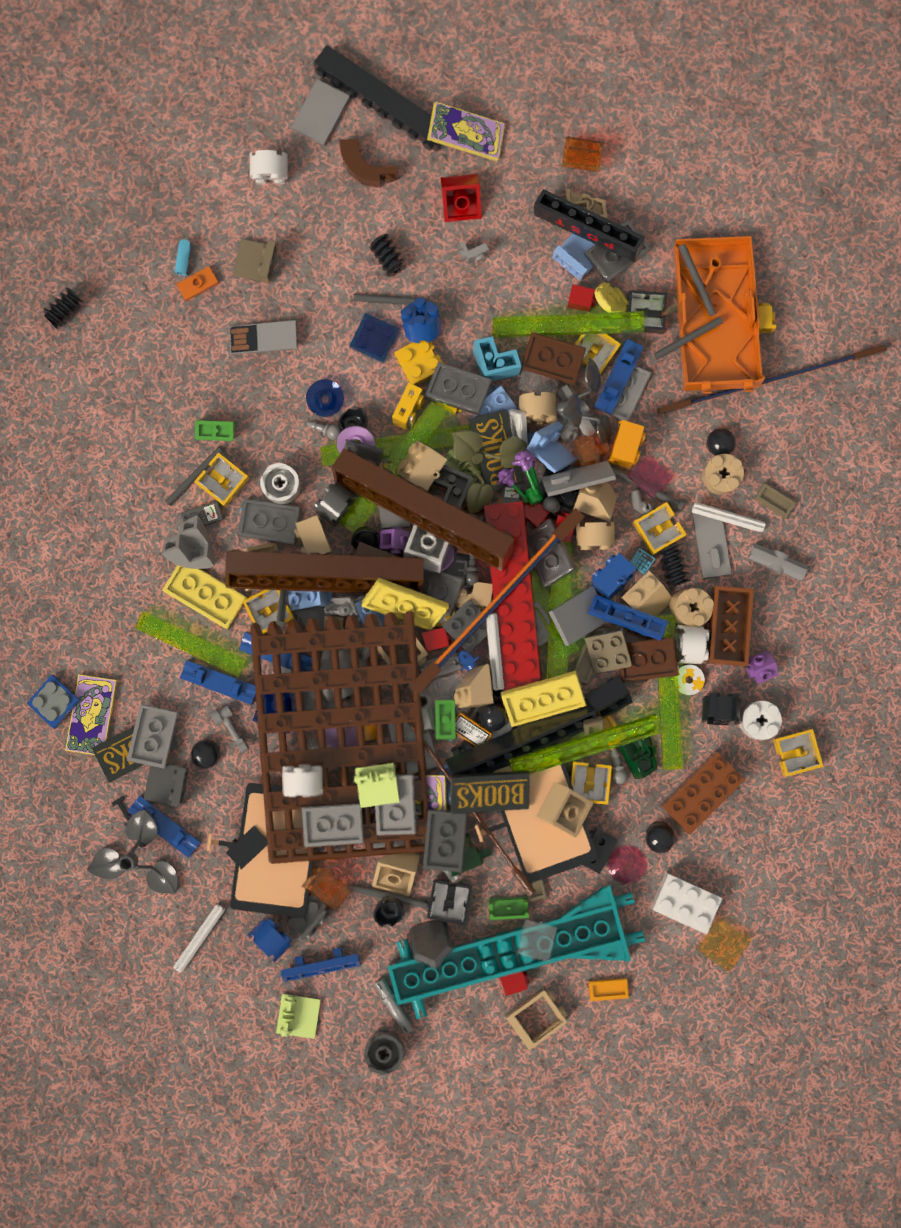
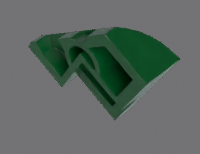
(640, 757)

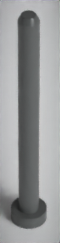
(661, 495)

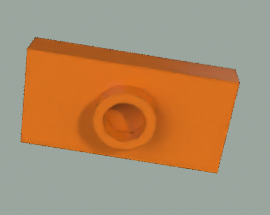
(197, 283)

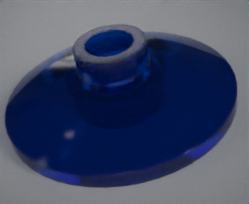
(321, 389)

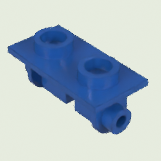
(467, 660)

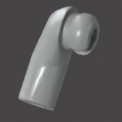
(638, 504)

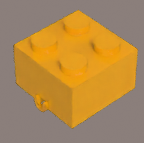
(626, 444)

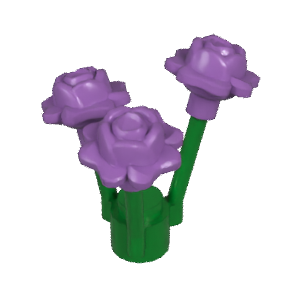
(526, 460)

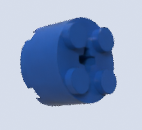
(421, 321)
(269, 939)

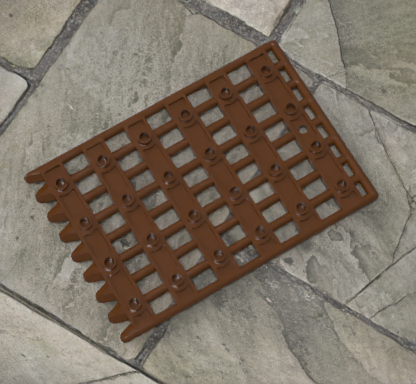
(361, 755)

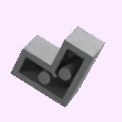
(455, 483)

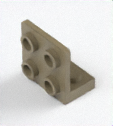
(255, 260)
(608, 648)

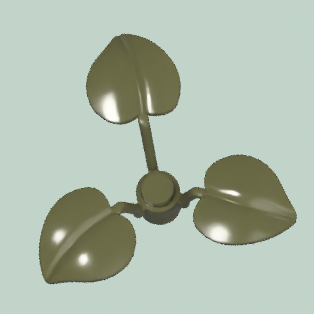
(467, 448)

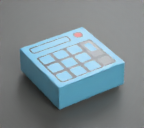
(642, 561)

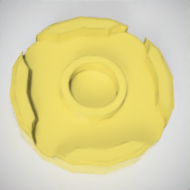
(611, 298)

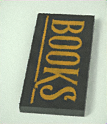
(493, 429)
(114, 752)
(490, 792)

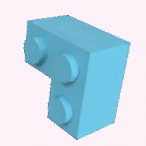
(495, 364)

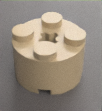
(539, 408)
(732, 468)
(595, 535)
(701, 605)

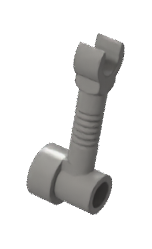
(223, 716)

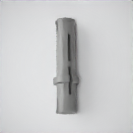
(396, 1010)

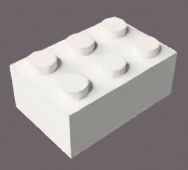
(427, 547)
(686, 903)

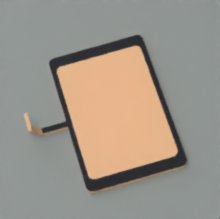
(537, 844)
(264, 885)

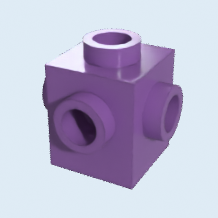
(394, 540)
(762, 667)

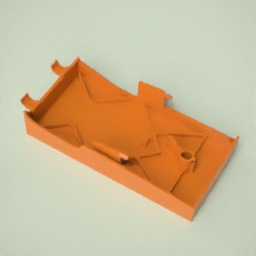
(730, 352)

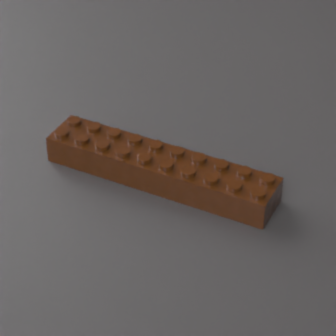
(423, 509)
(318, 572)

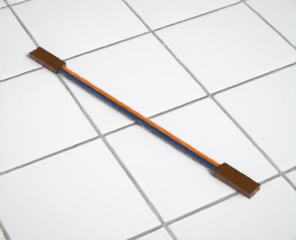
(859, 355)
(433, 670)

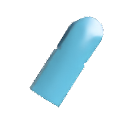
(182, 260)

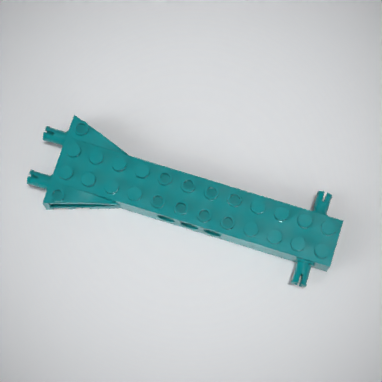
(583, 932)

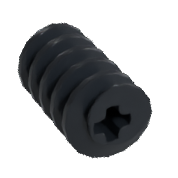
(386, 255)
(62, 307)
(673, 565)

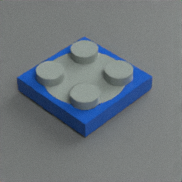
(53, 701)

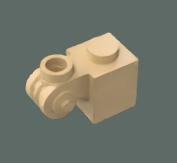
(480, 596)

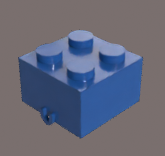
(616, 573)

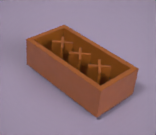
(730, 626)
(702, 792)

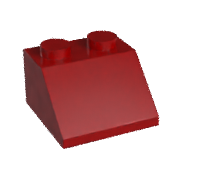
(461, 197)

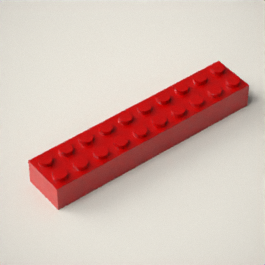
(517, 611)

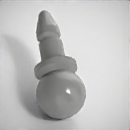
(331, 431)
(619, 776)

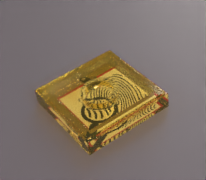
(723, 944)

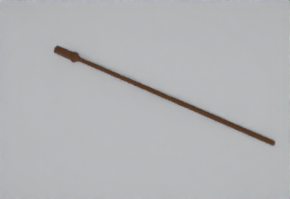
(518, 873)

